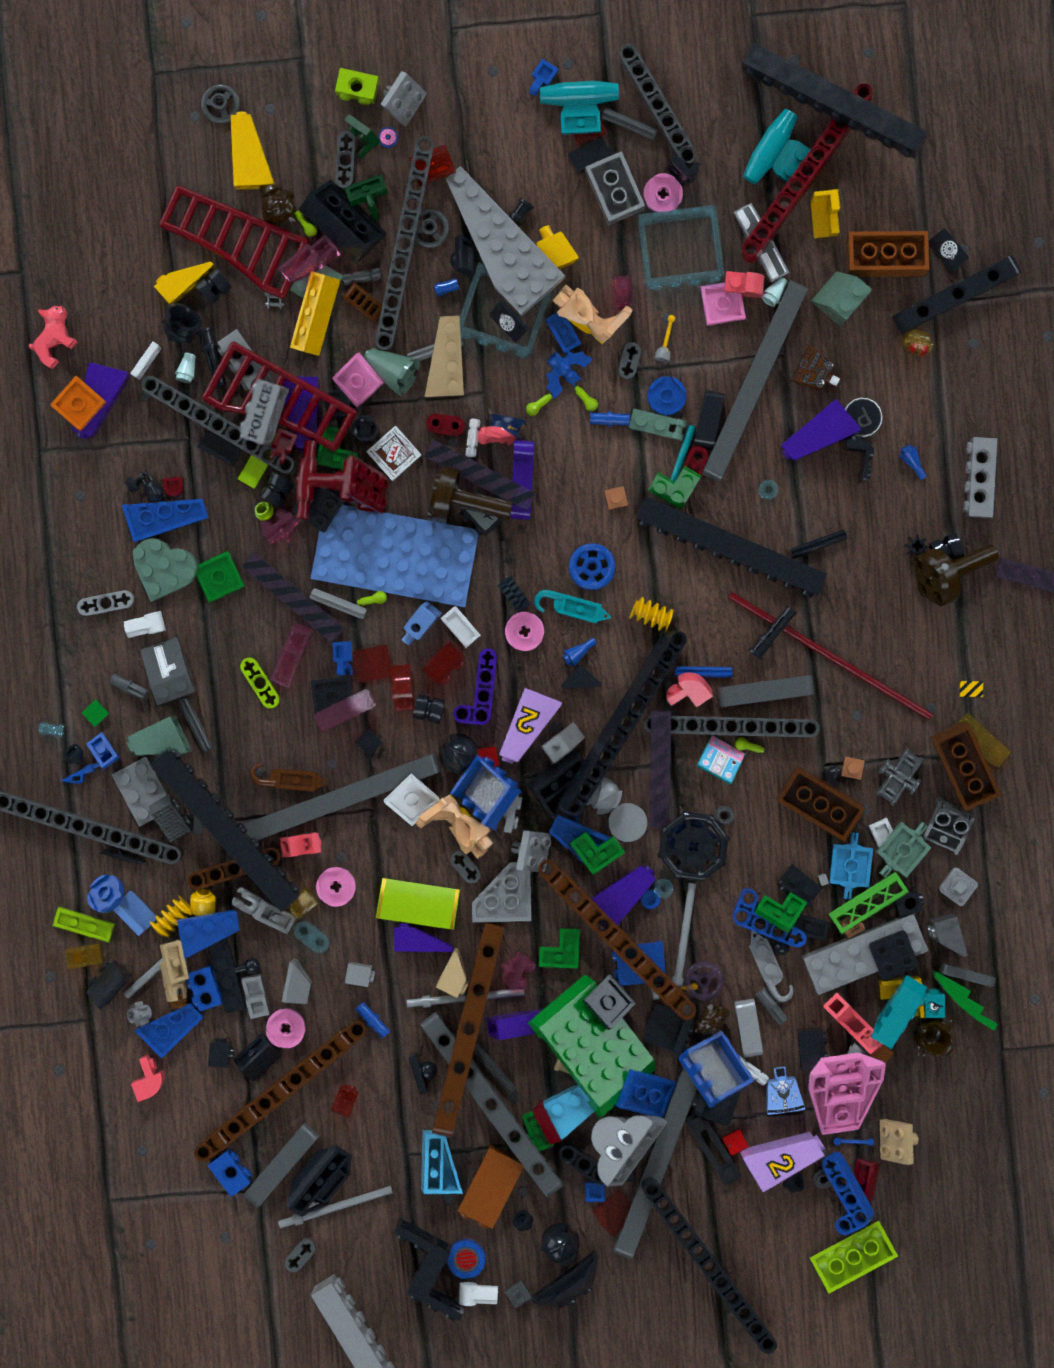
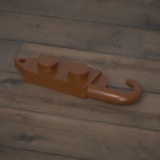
(289, 779)

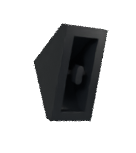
(581, 678)

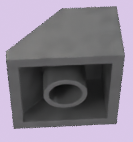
(947, 932)

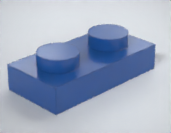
(563, 332)

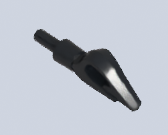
(122, 856)

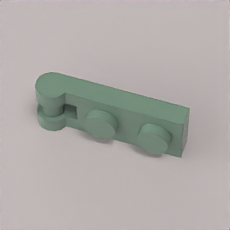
(656, 424)

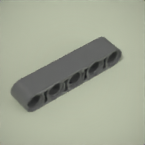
(765, 691)
(281, 1165)

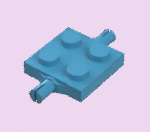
(851, 865)

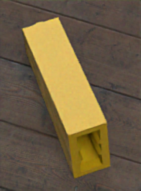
(249, 159)

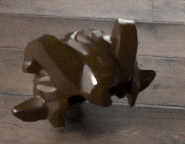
(277, 204)
(711, 1021)
(934, 1038)

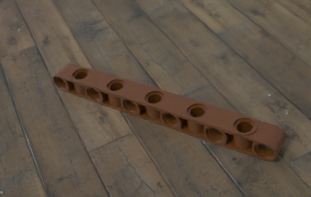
(617, 939)
(465, 1044)
(280, 1090)

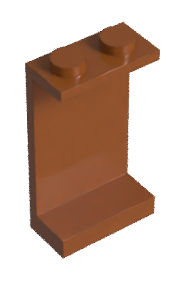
(491, 1187)

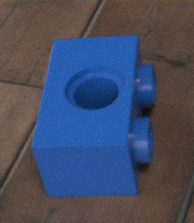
(234, 1183)

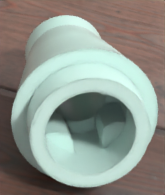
(774, 292)
(186, 369)

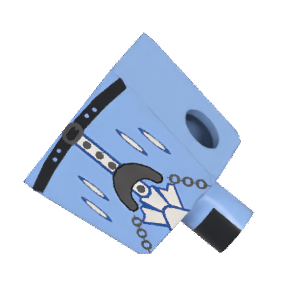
(782, 1093)

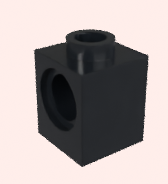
(917, 907)

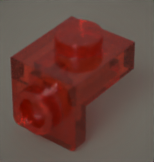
(345, 1100)

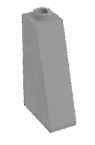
(563, 742)

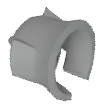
(605, 797)

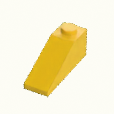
(179, 283)

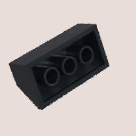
(344, 225)

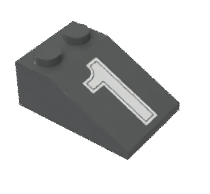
(168, 671)

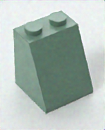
(841, 296)
(158, 737)

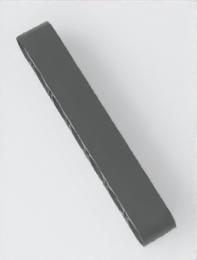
(656, 96)

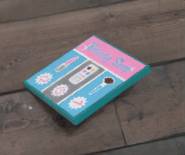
(721, 759)

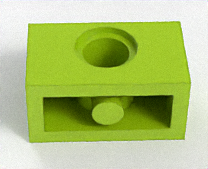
(348, 78)

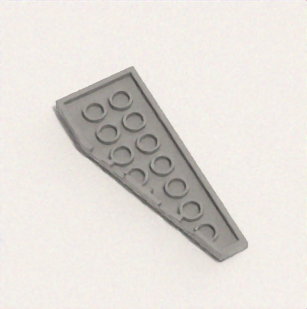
(511, 258)

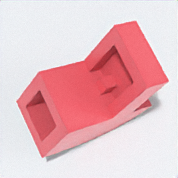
(748, 283)
(691, 685)
(300, 844)
(151, 1083)

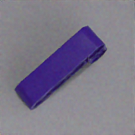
(522, 473)
(480, 686)

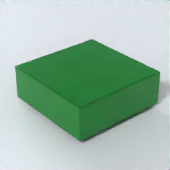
(95, 713)

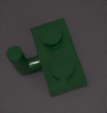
(364, 133)
(366, 192)

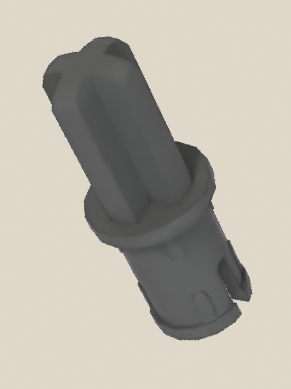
(128, 686)
(771, 1006)

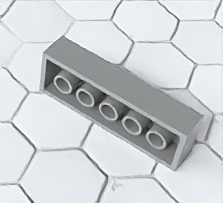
(852, 958)
(349, 1324)

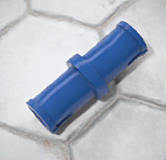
(609, 419)
(372, 1020)

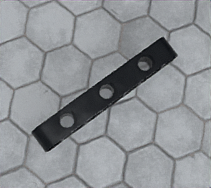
(968, 287)

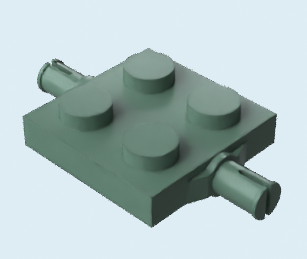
(903, 849)

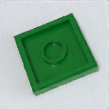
(219, 577)

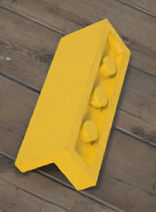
(315, 313)

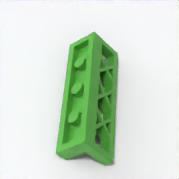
(862, 899)

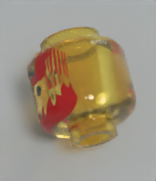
(918, 342)

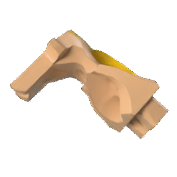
(581, 313)
(466, 828)

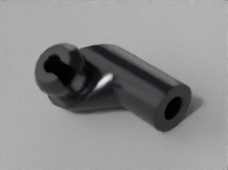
(832, 775)

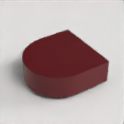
(173, 486)

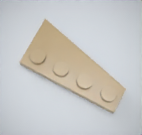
(446, 364)

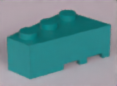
(898, 1011)

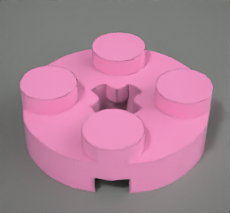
(655, 185)
(515, 625)
(329, 895)
(285, 1039)

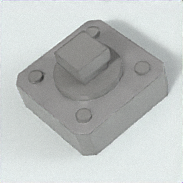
(958, 886)

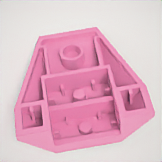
(844, 1090)

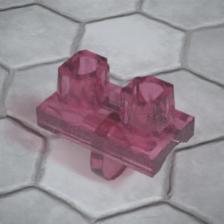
(622, 291)
(281, 529)
(514, 970)

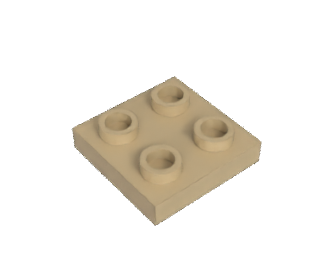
(897, 1141)

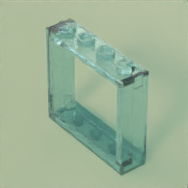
(672, 216)
(485, 339)

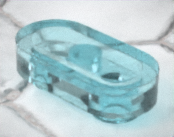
(311, 937)

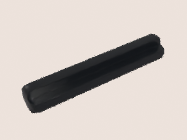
(818, 543)

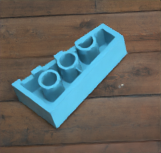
(568, 1109)

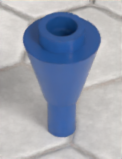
(911, 458)
(575, 654)

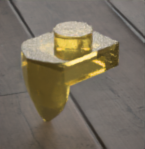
(303, 904)

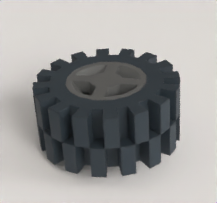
(514, 594)

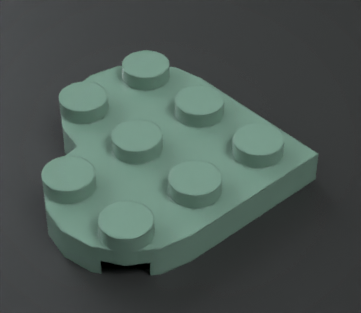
(162, 568)

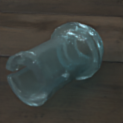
(50, 729)

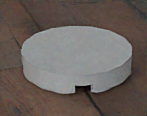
(627, 822)

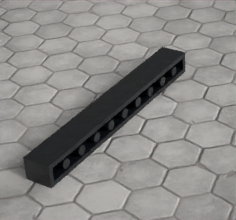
(834, 101)
(731, 546)
(225, 829)

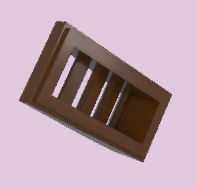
(359, 308)

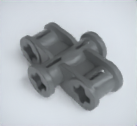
(902, 771)

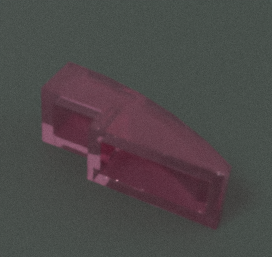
(309, 259)
(291, 654)
(345, 710)

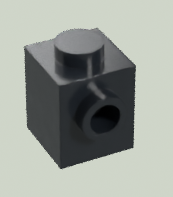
(220, 1053)

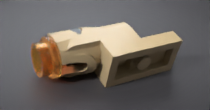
(174, 973)

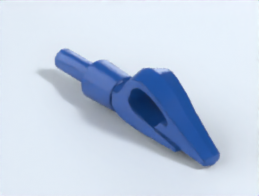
(86, 770)

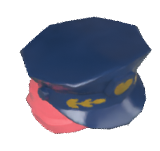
(501, 430)

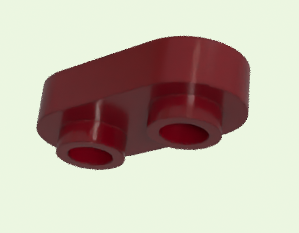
(445, 425)
(696, 465)

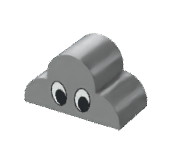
(623, 1144)

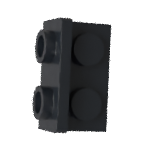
(679, 169)
(799, 884)

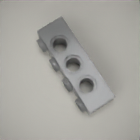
(235, 363)
(988, 448)

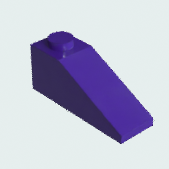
(414, 939)

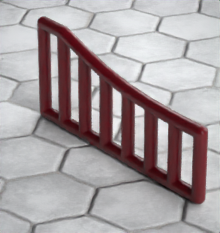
(216, 248)
(283, 376)

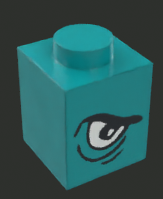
(935, 1004)

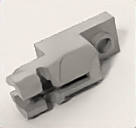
(264, 911)

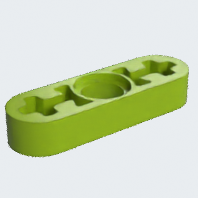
(256, 667)

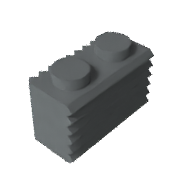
(170, 818)

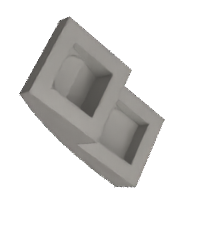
(255, 996)

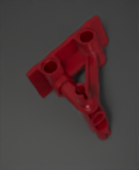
(356, 483)

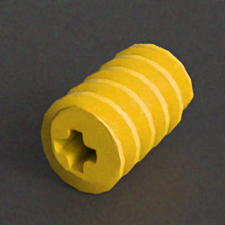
(651, 614)
(169, 920)

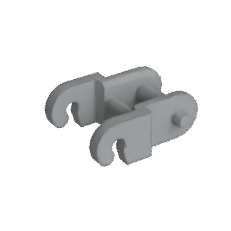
(268, 304)

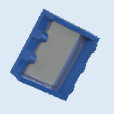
(486, 790)
(716, 1069)

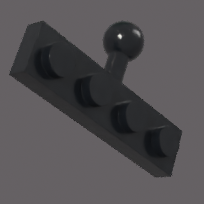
(811, 926)
(228, 974)

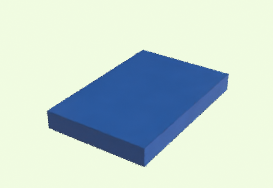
(646, 1093)

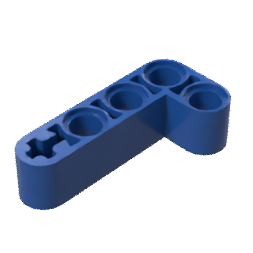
(767, 929)
(844, 1191)

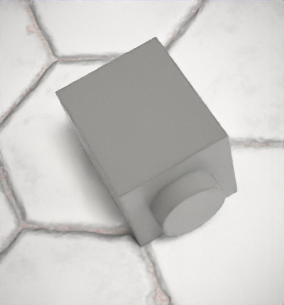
(359, 974)

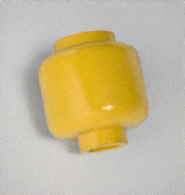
(202, 902)

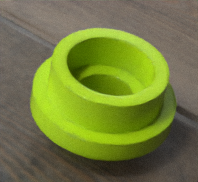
(264, 510)

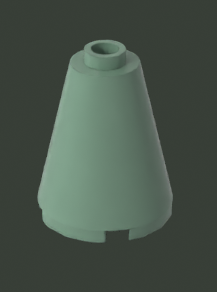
(393, 369)

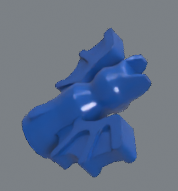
(562, 367)

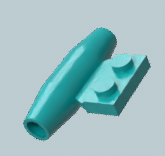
(579, 102)
(777, 151)

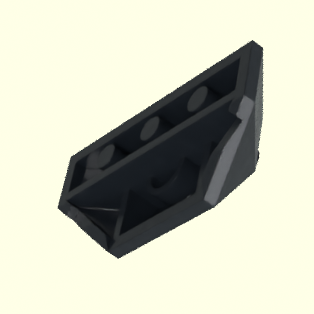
(319, 1180)
(569, 1284)

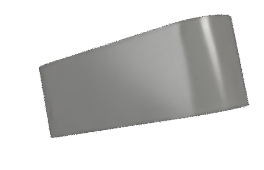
(748, 1028)

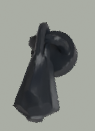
(153, 491)

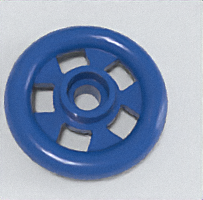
(602, 553)

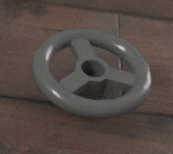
(217, 97)
(431, 221)

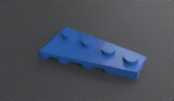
(161, 517)

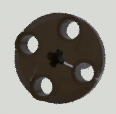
(446, 495)
(939, 576)

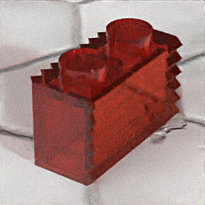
(444, 663)

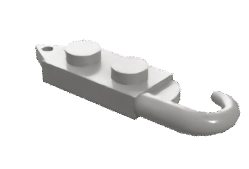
(768, 966)

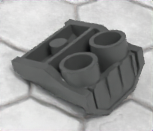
(949, 826)

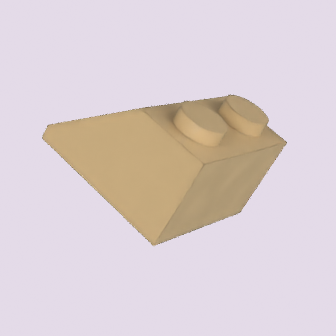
(454, 976)

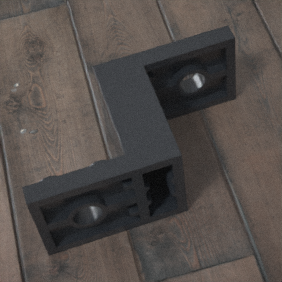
(429, 1269)

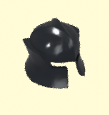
(181, 323)
(457, 753)
(559, 1245)

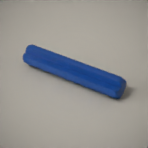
(715, 672)

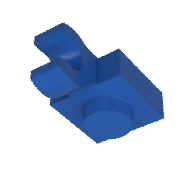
(543, 75)
(342, 654)

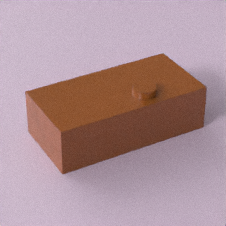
(887, 254)

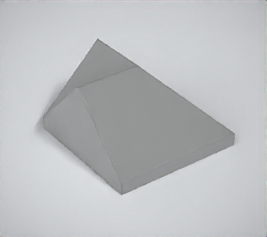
(297, 984)

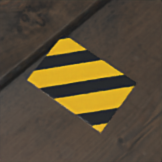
(971, 688)

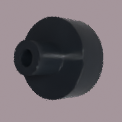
(73, 754)
(794, 1183)
(522, 1220)

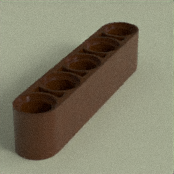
(224, 868)

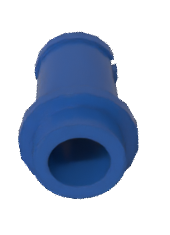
(446, 287)

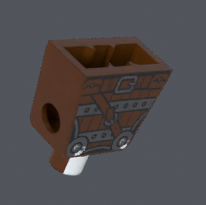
(814, 370)

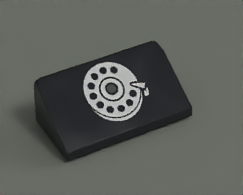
(948, 250)
(508, 321)

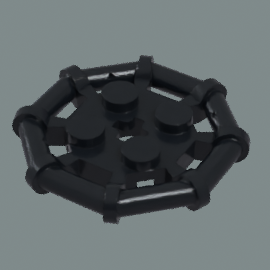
(705, 847)

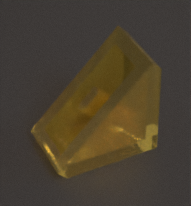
(83, 955)

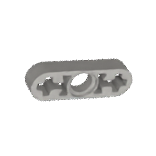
(121, 605)

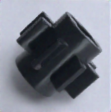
(919, 542)

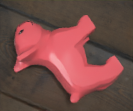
(52, 335)

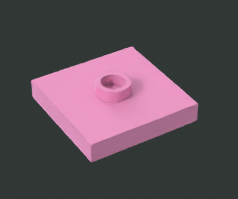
(721, 306)
(358, 380)

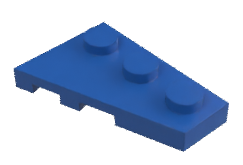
(566, 830)
(204, 930)
(169, 1029)

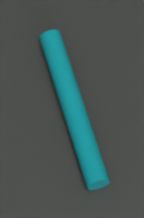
(683, 452)

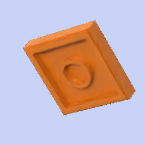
(78, 403)

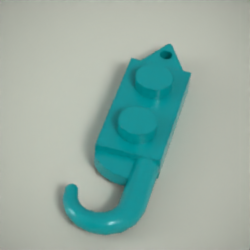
(572, 606)

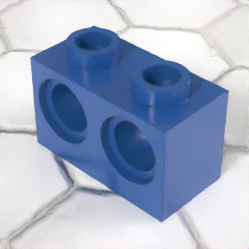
(211, 987)

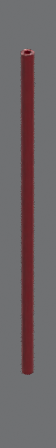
(832, 657)

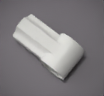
(150, 624)
(471, 1293)

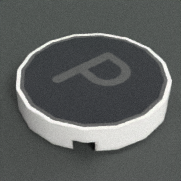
(866, 415)

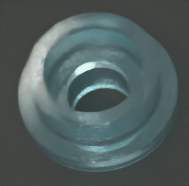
(773, 485)
(668, 888)

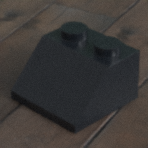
(108, 984)

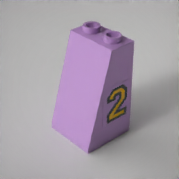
(529, 720)
(782, 1158)

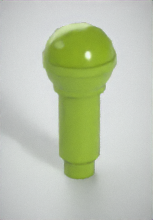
(309, 228)
(590, 403)
(533, 408)
(379, 597)
(742, 744)

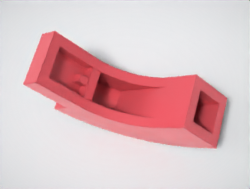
(853, 1023)

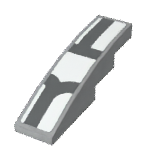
(770, 258)

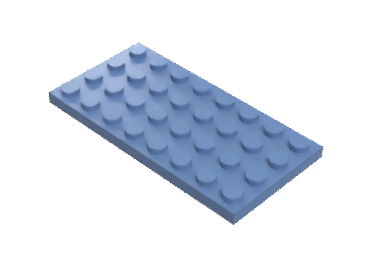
(397, 555)

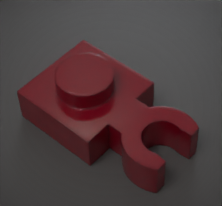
(282, 443)

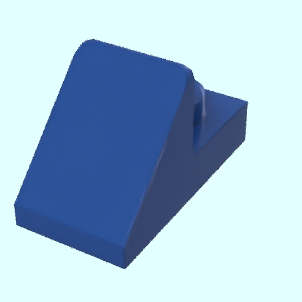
(103, 751)

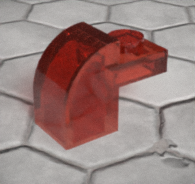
(402, 687)

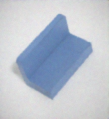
(135, 913)

